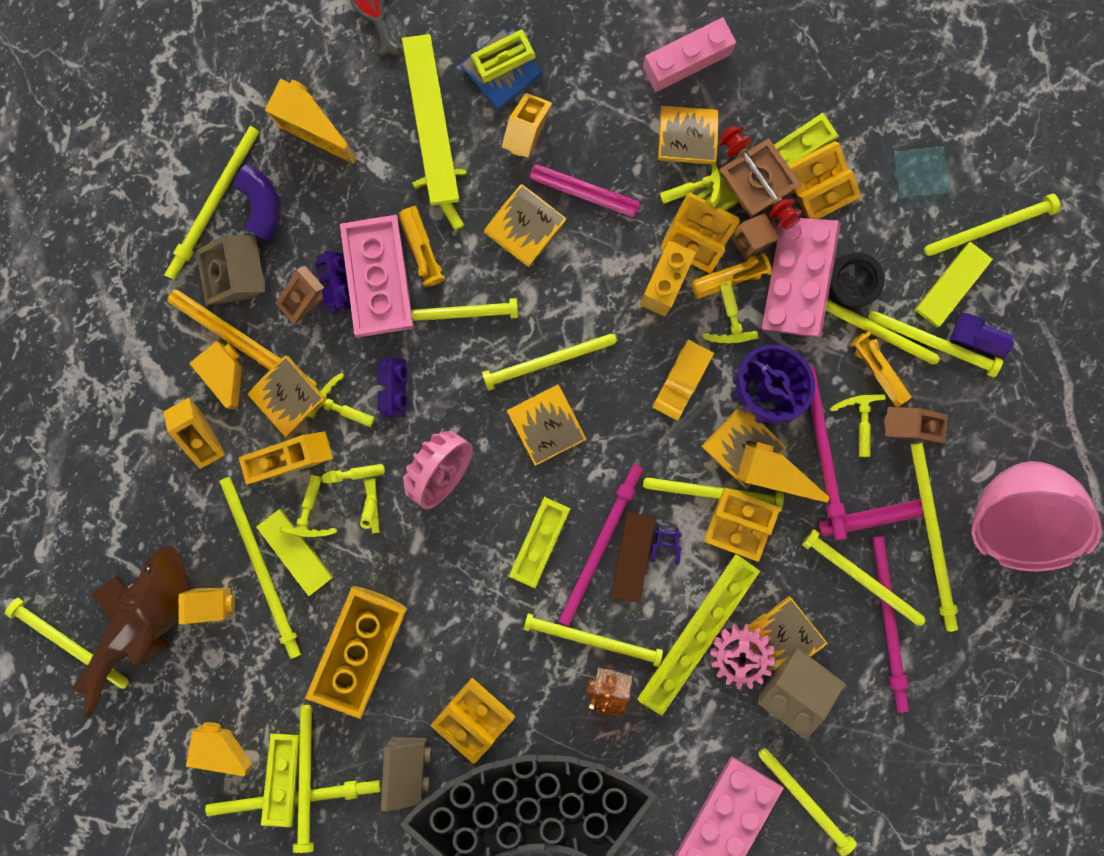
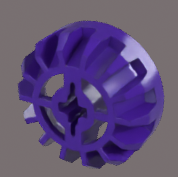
(786, 373)

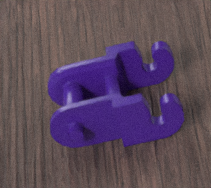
(660, 532)

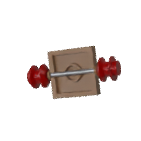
(760, 178)

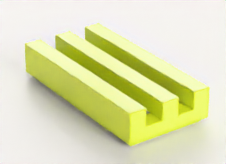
(508, 65)

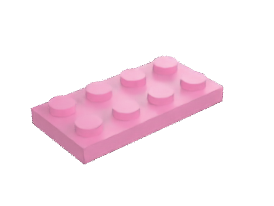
(376, 276)
(801, 278)
(731, 813)

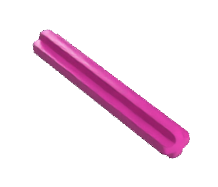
(584, 190)
(875, 517)

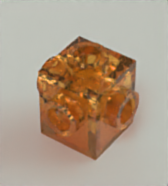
(609, 692)

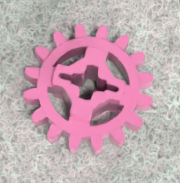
(731, 656)

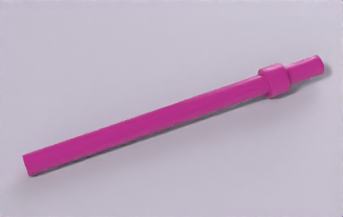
(625, 493)
(835, 509)
(898, 680)

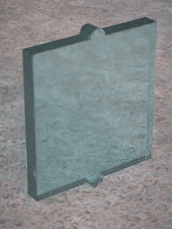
(920, 172)

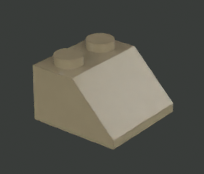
(230, 269)
(800, 693)
(404, 773)

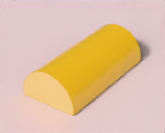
(356, 651)

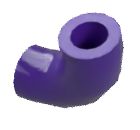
(263, 201)

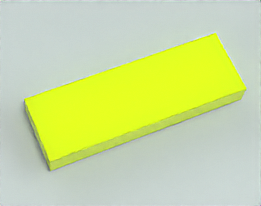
(953, 284)
(539, 542)
(295, 553)
(281, 780)

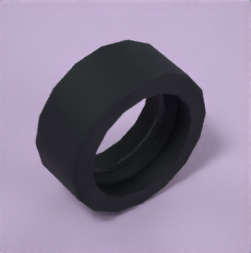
(876, 273)

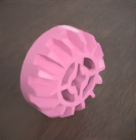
(437, 468)

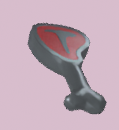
(374, 13)

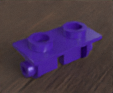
(332, 269)
(394, 374)

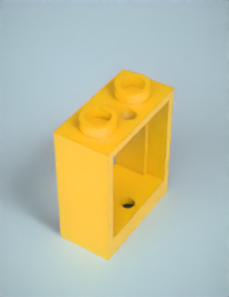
(667, 278)

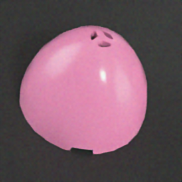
(1035, 518)

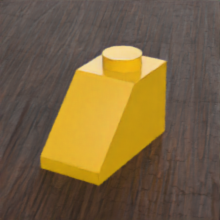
(526, 125)
(221, 372)
(193, 433)
(205, 605)
(217, 751)

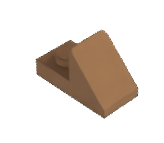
(300, 295)

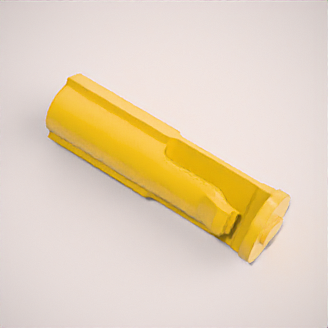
(420, 246)
(739, 273)
(880, 368)

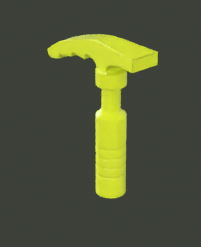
(713, 180)
(448, 208)
(732, 312)
(344, 411)
(864, 426)
(354, 473)
(307, 505)
(370, 510)

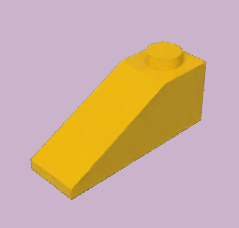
(286, 457)
(773, 471)

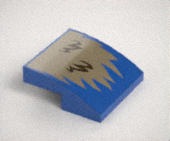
(507, 86)

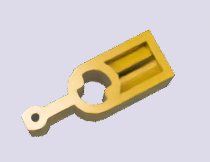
(682, 379)

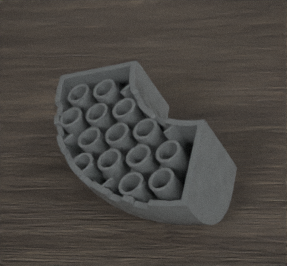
(532, 810)

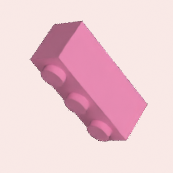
(689, 54)

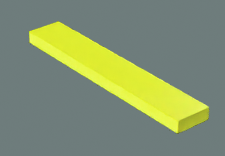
(430, 120)
(793, 147)
(698, 635)

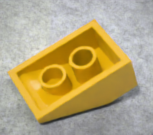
(299, 114)

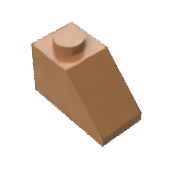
(755, 235)
(916, 424)

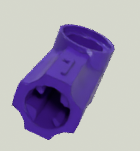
(973, 333)

